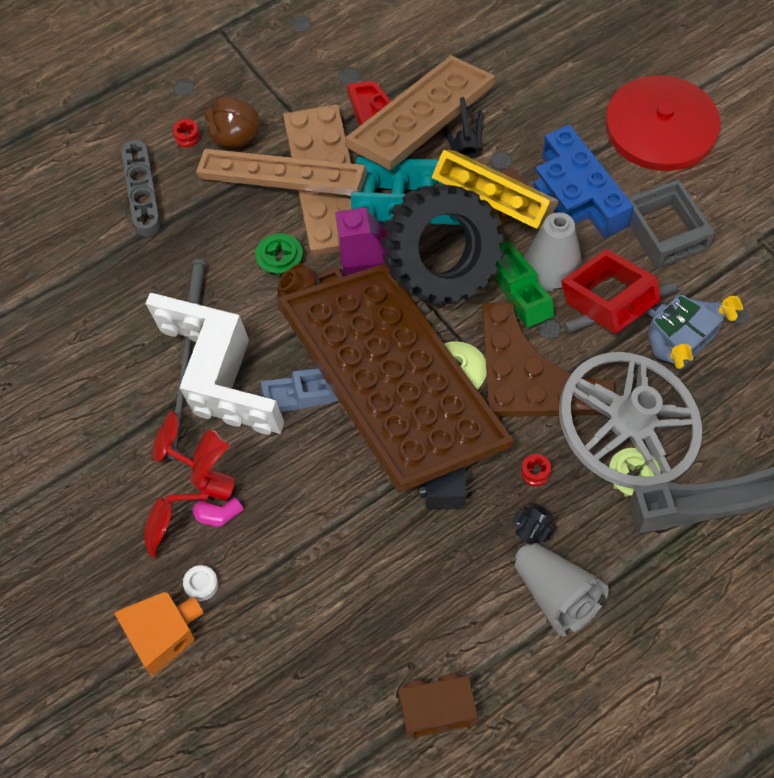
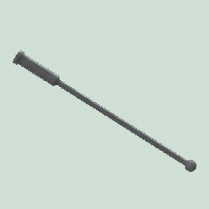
(198, 267)

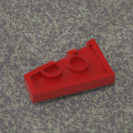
(367, 100)

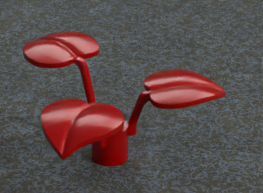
(204, 478)

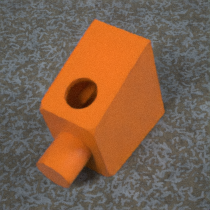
(159, 628)

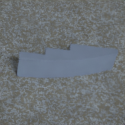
(300, 391)

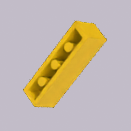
(495, 187)

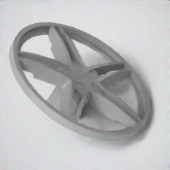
(630, 416)

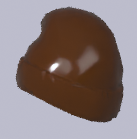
(231, 122)

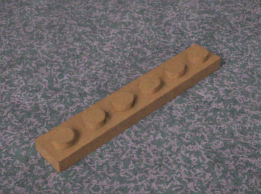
(281, 172)

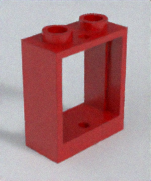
(612, 314)

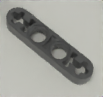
(141, 187)

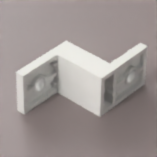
(215, 364)

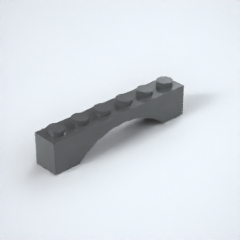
(676, 504)

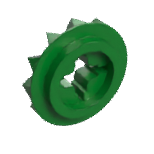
(268, 249)

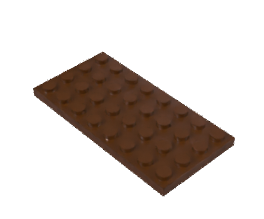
(394, 377)

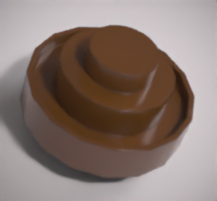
(296, 279)

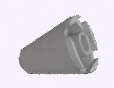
(555, 251)
(560, 587)

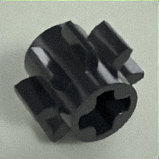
(534, 523)

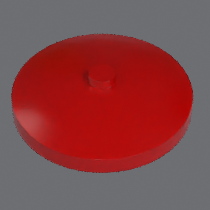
(662, 123)

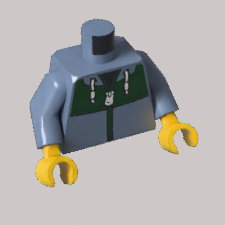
(687, 326)

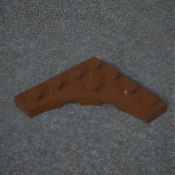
(519, 377)

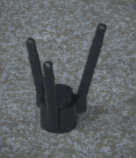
(466, 141)

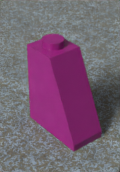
(359, 240)

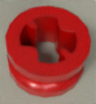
(186, 140)
(541, 477)

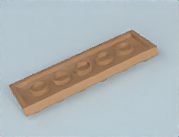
(419, 112)
(319, 136)

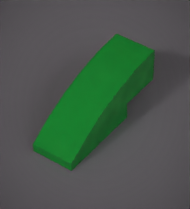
(521, 286)

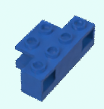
(581, 183)

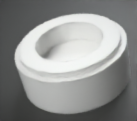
(200, 582)

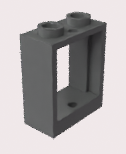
(679, 247)

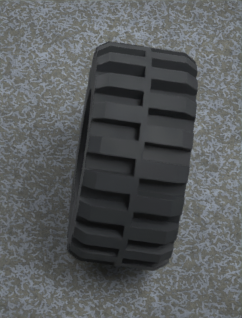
(480, 243)

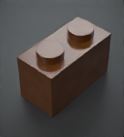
(437, 706)

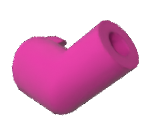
(216, 515)

